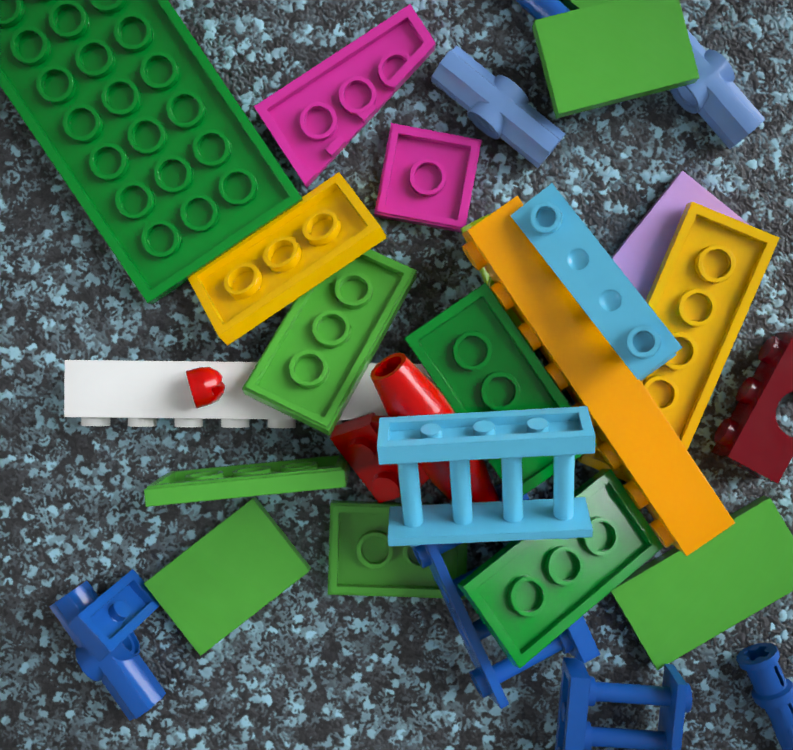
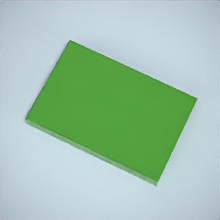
(614, 53)
(365, 563)
(227, 576)

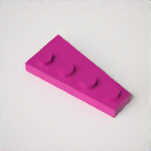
(339, 96)

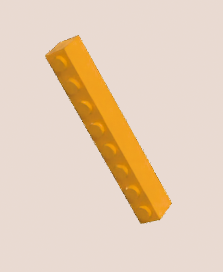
(583, 362)

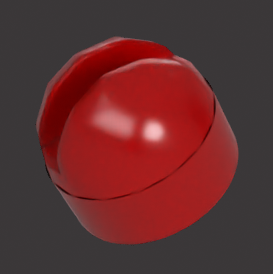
(205, 385)

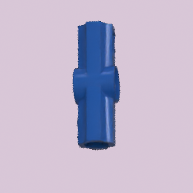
(122, 669)

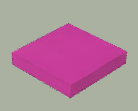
(427, 177)

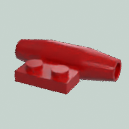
(403, 393)

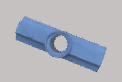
(717, 97)
(497, 106)

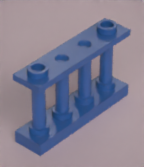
(487, 677)
(581, 690)

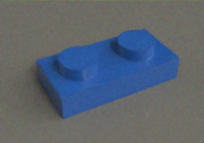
(114, 615)

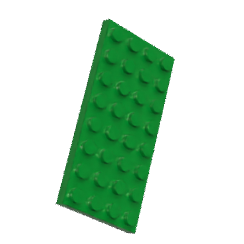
(140, 132)

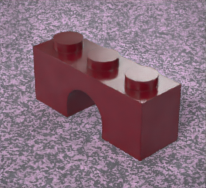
(752, 434)

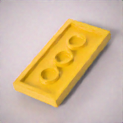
(285, 258)

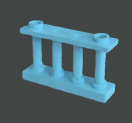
(596, 282)
(487, 436)

